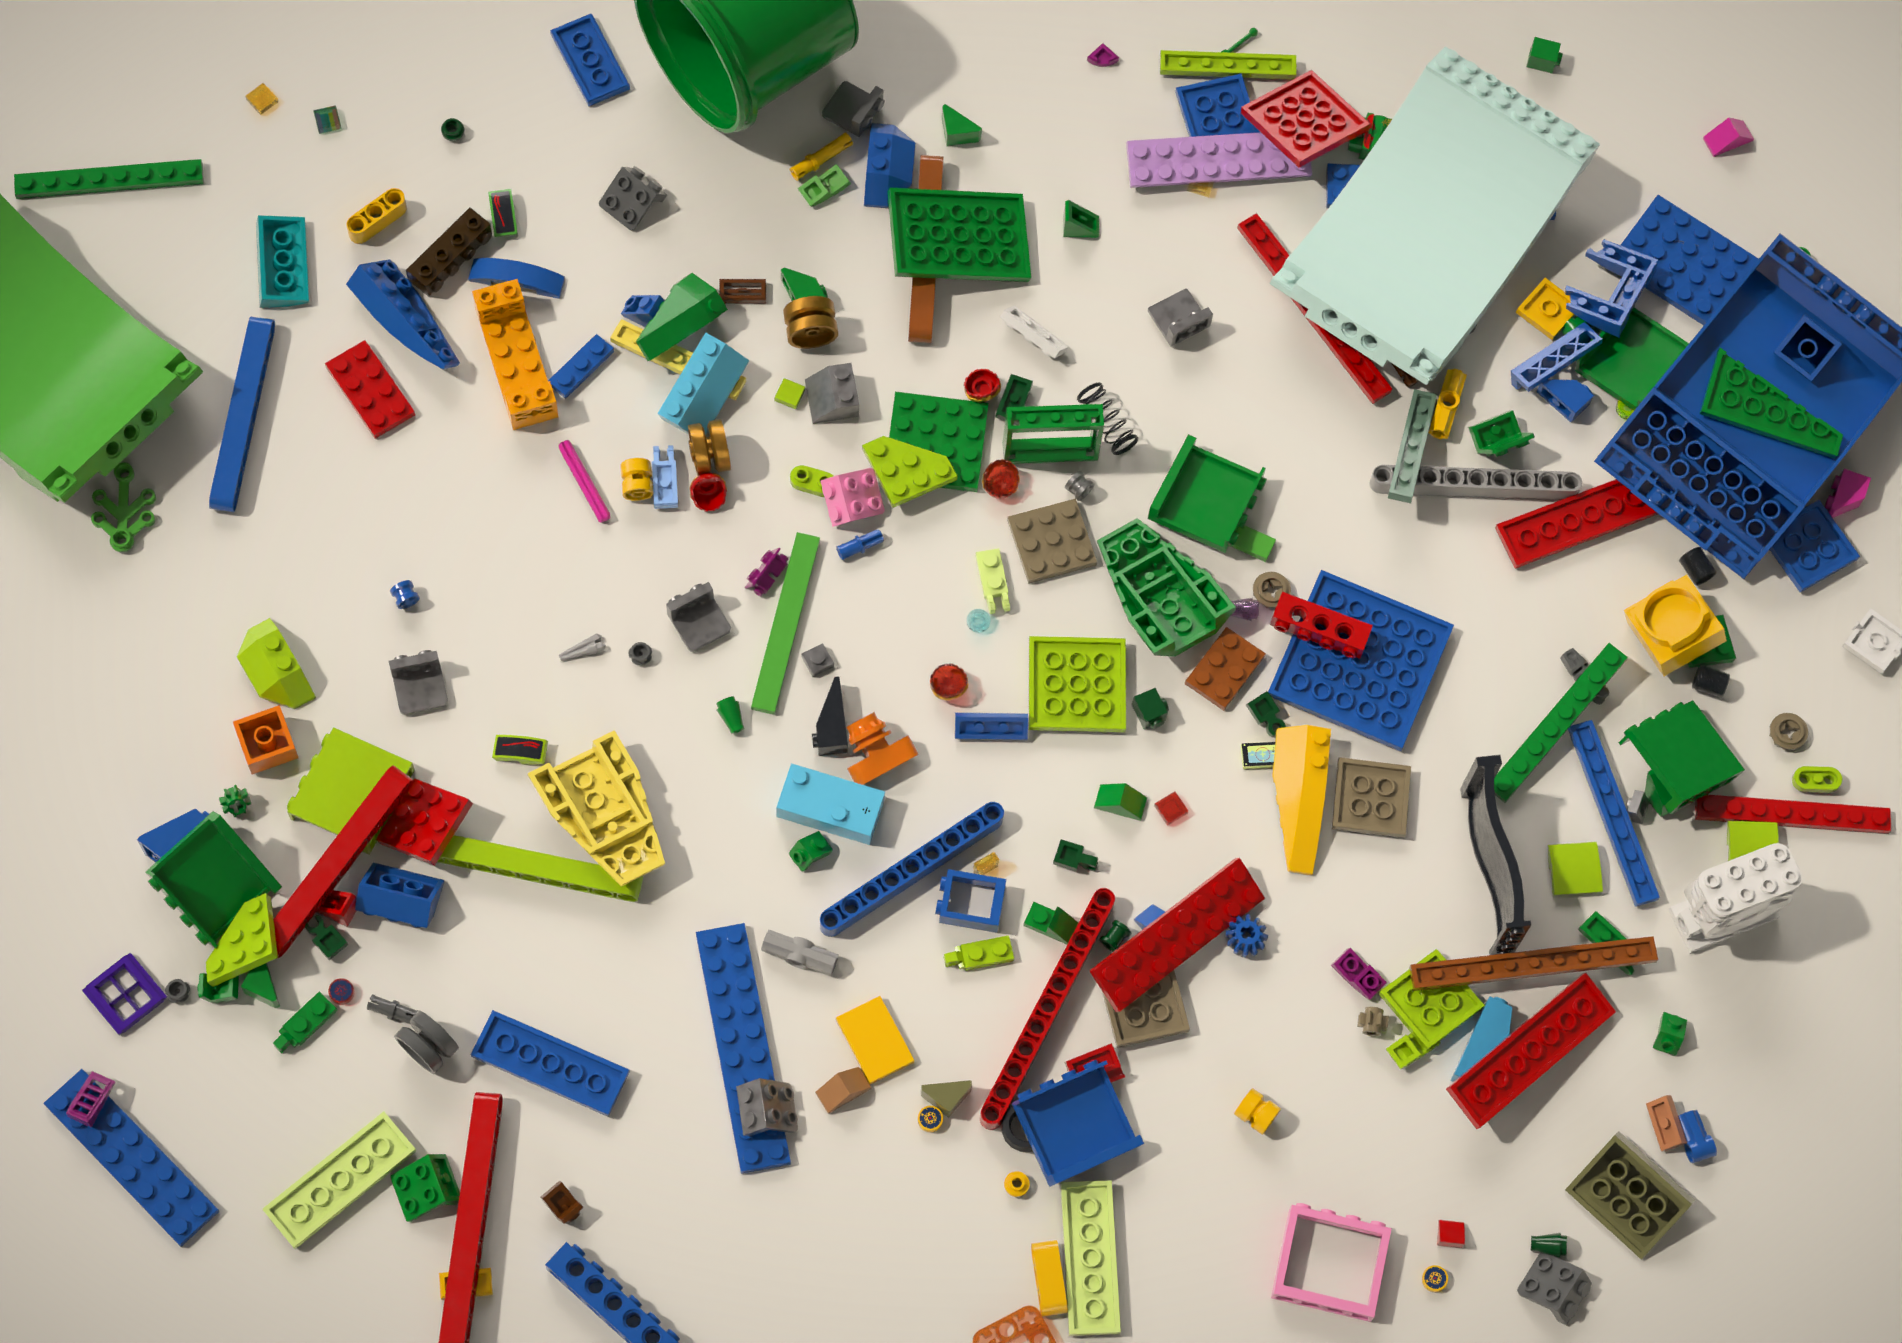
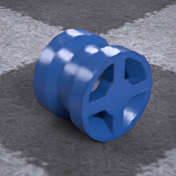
(404, 594)

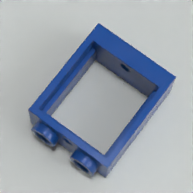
(969, 921)

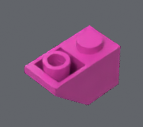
(1848, 492)

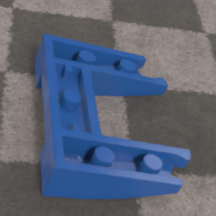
(1636, 274)

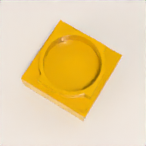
(1675, 625)

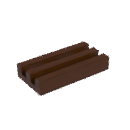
(743, 295)

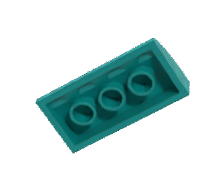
(282, 261)

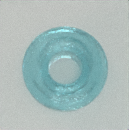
(978, 614)

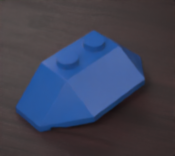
(888, 163)

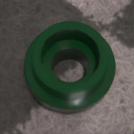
(449, 124)

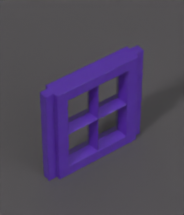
(142, 979)

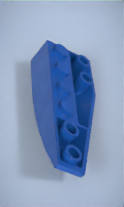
(401, 311)

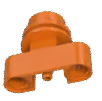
(880, 757)

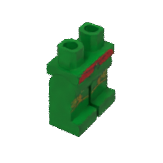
(1365, 144)

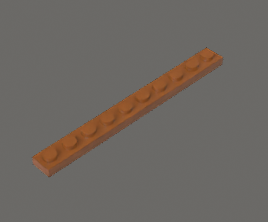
(1533, 963)

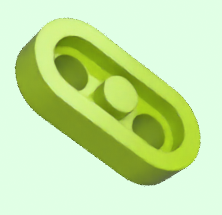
(811, 483)
(1815, 779)

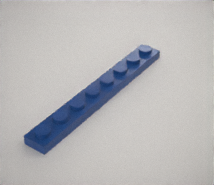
(1613, 813)

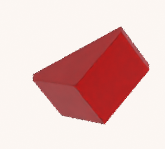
(339, 907)

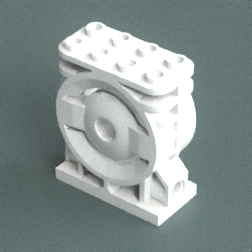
(1736, 896)

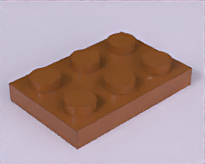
(1225, 668)

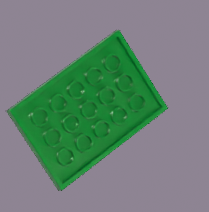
(959, 235)

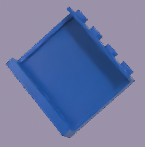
(1075, 1123)

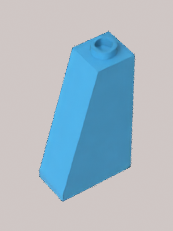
(1488, 1032)

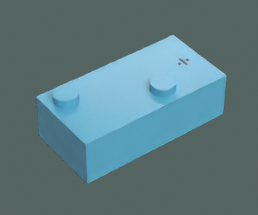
(830, 804)

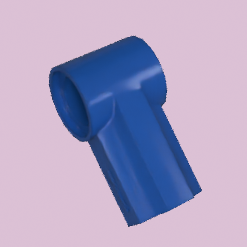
(1699, 1144)

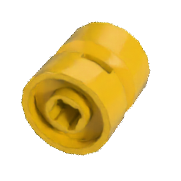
(636, 477)
(1257, 1111)

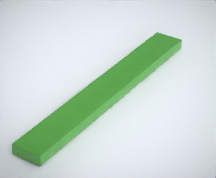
(785, 623)

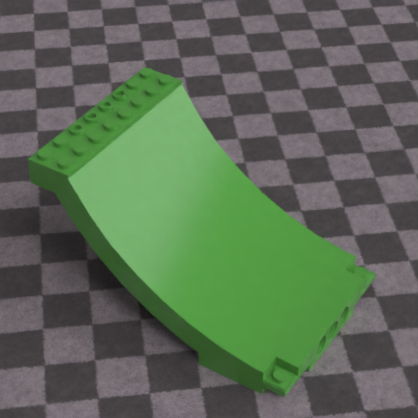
(73, 368)

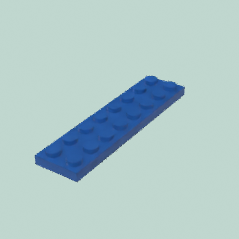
(136, 1163)

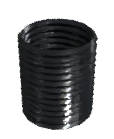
(1697, 566)
(1710, 681)

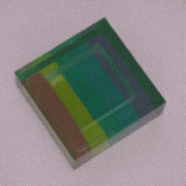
(327, 119)

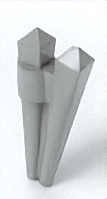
(583, 648)

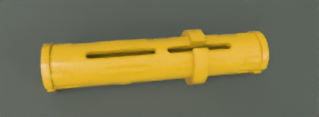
(815, 160)

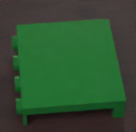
(1633, 361)
(1206, 496)
(1684, 753)
(210, 877)

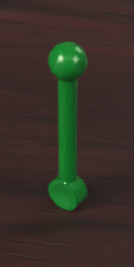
(1252, 32)

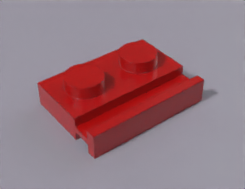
(1102, 1054)

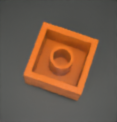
(265, 739)

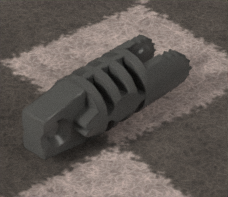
(1576, 666)

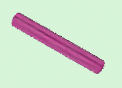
(584, 481)

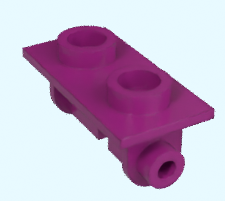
(760, 577)

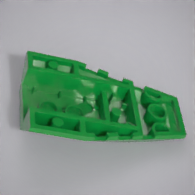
(1162, 591)

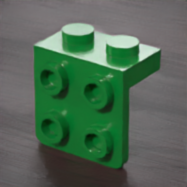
(1499, 434)

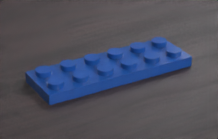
(550, 1063)

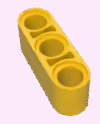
(382, 206)
(1049, 1278)

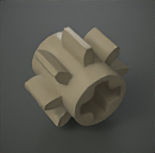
(1373, 1021)

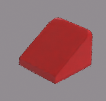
(1451, 1234)

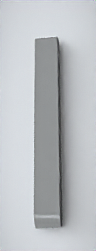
(1486, 478)

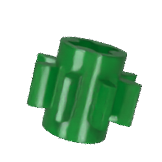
(235, 801)

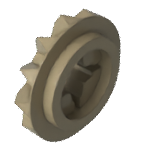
(1277, 582)
(1793, 723)

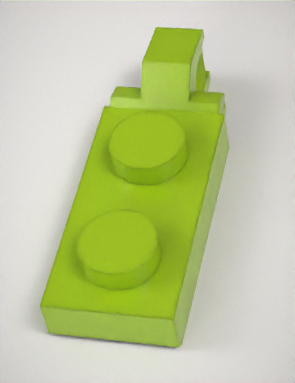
(981, 954)

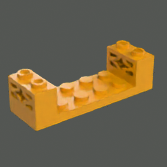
(514, 354)

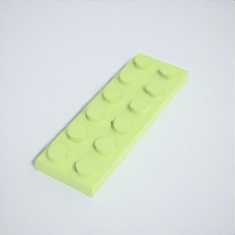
(339, 1180)
(1090, 1258)

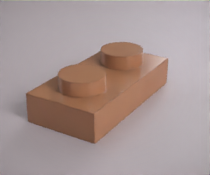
(1666, 1123)

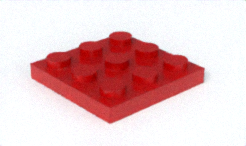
(424, 822)

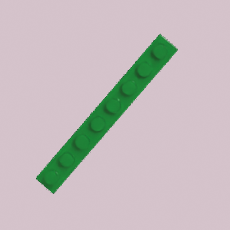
(108, 179)
(1558, 721)

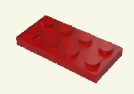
(370, 389)

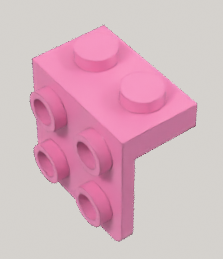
(852, 496)

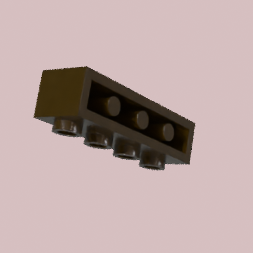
(449, 252)

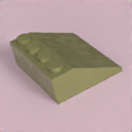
(1630, 1195)

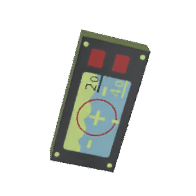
(1257, 755)

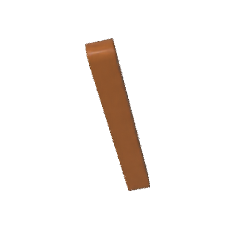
(924, 288)

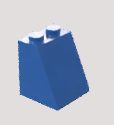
(163, 838)

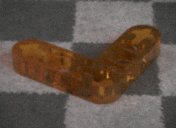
(1029, 1330)

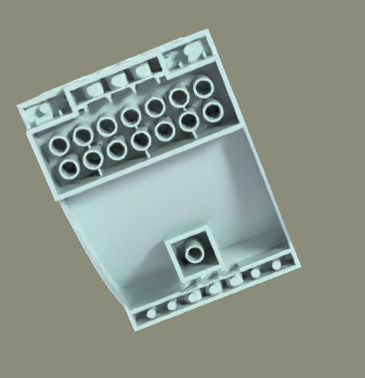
(1435, 218)

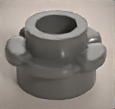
(640, 647)
(173, 986)

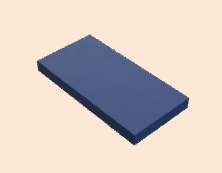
(590, 59)

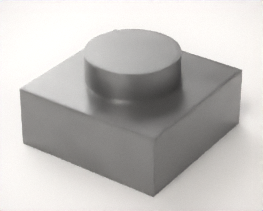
(817, 660)
(1638, 806)

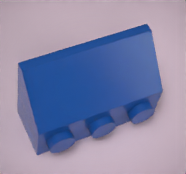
(399, 895)

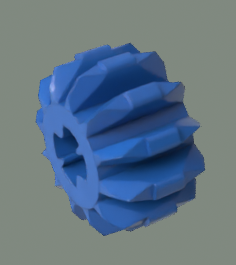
(1242, 927)

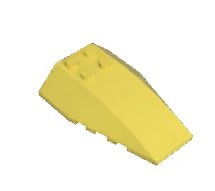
(603, 808)

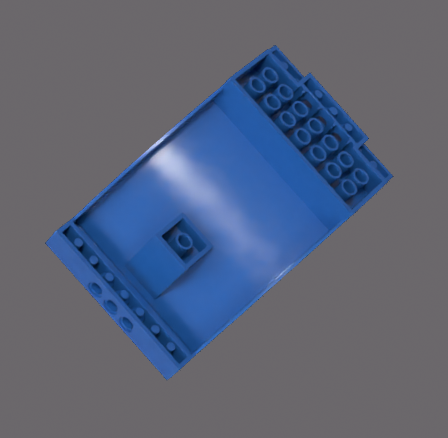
(1731, 484)

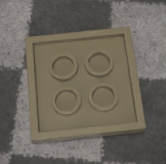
(1052, 541)
(1371, 797)
(1151, 1016)

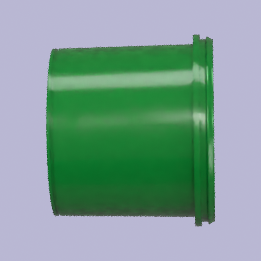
(743, 53)

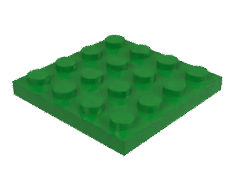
(944, 427)

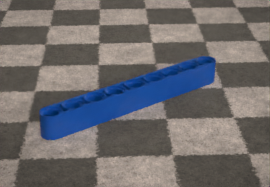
(242, 414)
(907, 879)

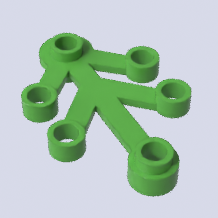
(123, 511)

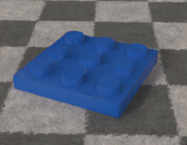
(1215, 107)
(1813, 547)

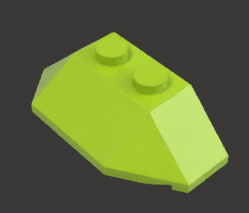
(273, 667)

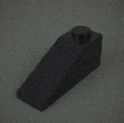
(831, 727)

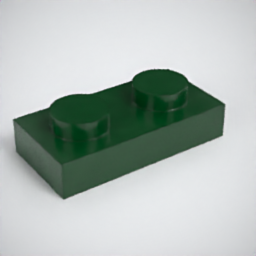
(1015, 395)

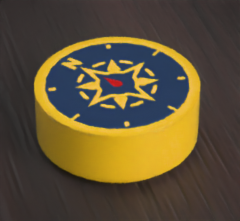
(930, 1118)
(1434, 1278)

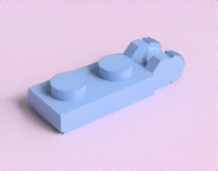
(664, 480)

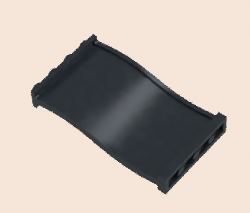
(1495, 854)

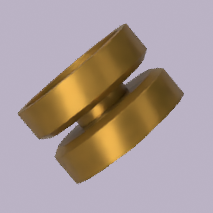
(810, 322)
(710, 447)

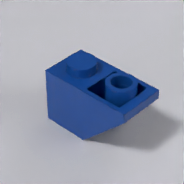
(642, 308)

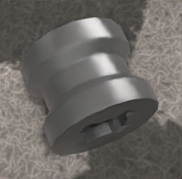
(1079, 485)

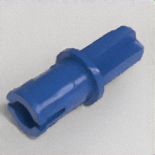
(859, 544)

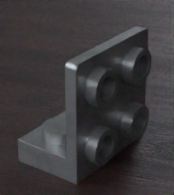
(1180, 317)

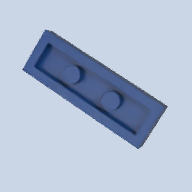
(581, 366)
(991, 726)

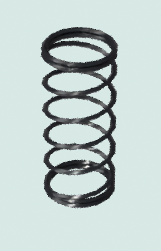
(1119, 441)

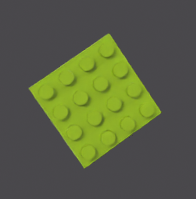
(1077, 684)

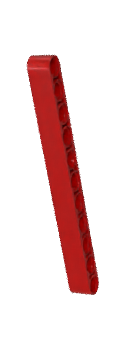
(1043, 1018)
(471, 1218)

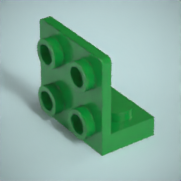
(425, 1186)

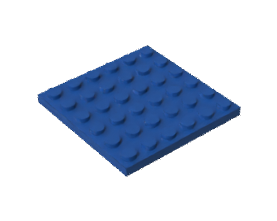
(1383, 687)

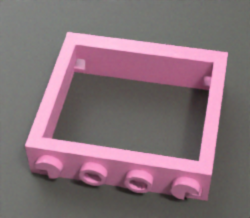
(1321, 1301)

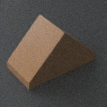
(842, 1089)

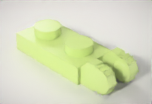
(992, 578)

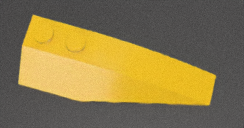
(1300, 785)

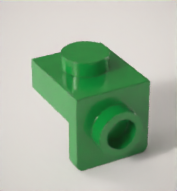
(810, 850)
(222, 992)
(1670, 1033)

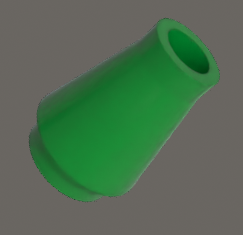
(730, 713)

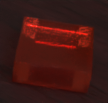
(1171, 808)

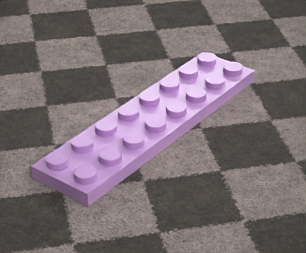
(1208, 160)

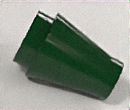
(1550, 1244)

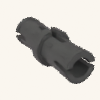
(391, 1009)

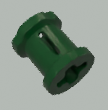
(1115, 936)

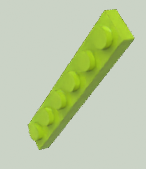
(1227, 64)

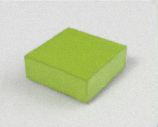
(789, 393)

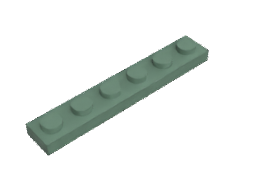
(1412, 446)

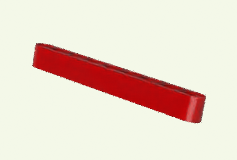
(339, 857)

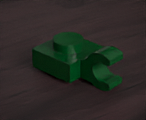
(1071, 856)

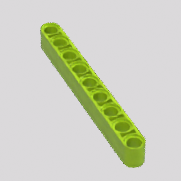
(537, 868)

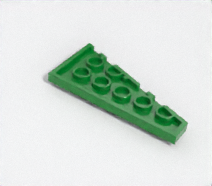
(1758, 406)

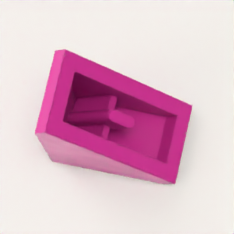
(1727, 136)

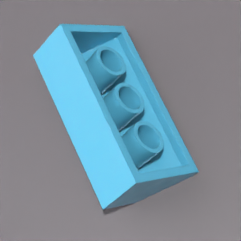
(703, 384)

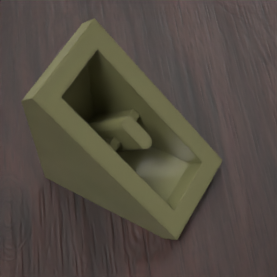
(946, 1095)

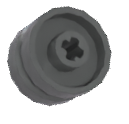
(426, 1042)

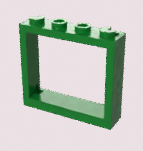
(1049, 420)

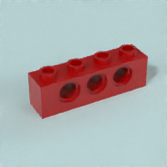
(1315, 614)

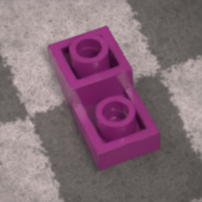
(1358, 974)

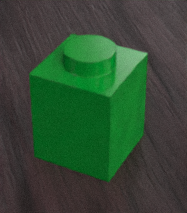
(1544, 55)

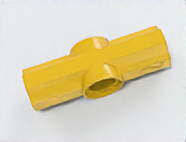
(1451, 393)

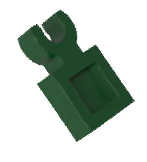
(1264, 710)
(327, 939)

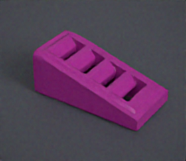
(89, 1119)

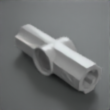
(799, 952)

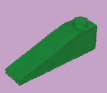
(684, 312)

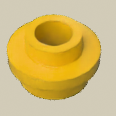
(1013, 1191)

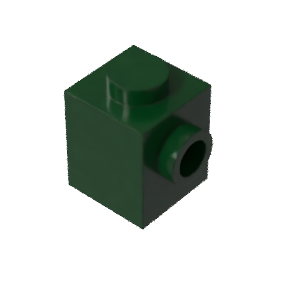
(1150, 709)

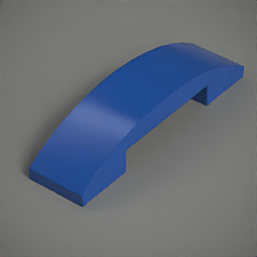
(529, 276)

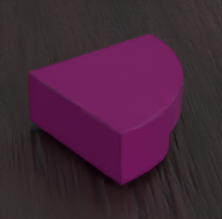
(1102, 56)

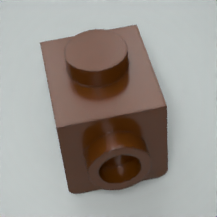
(562, 1203)

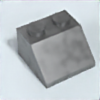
(832, 394)

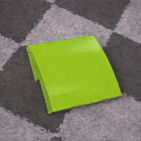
(1749, 836)
(1575, 868)

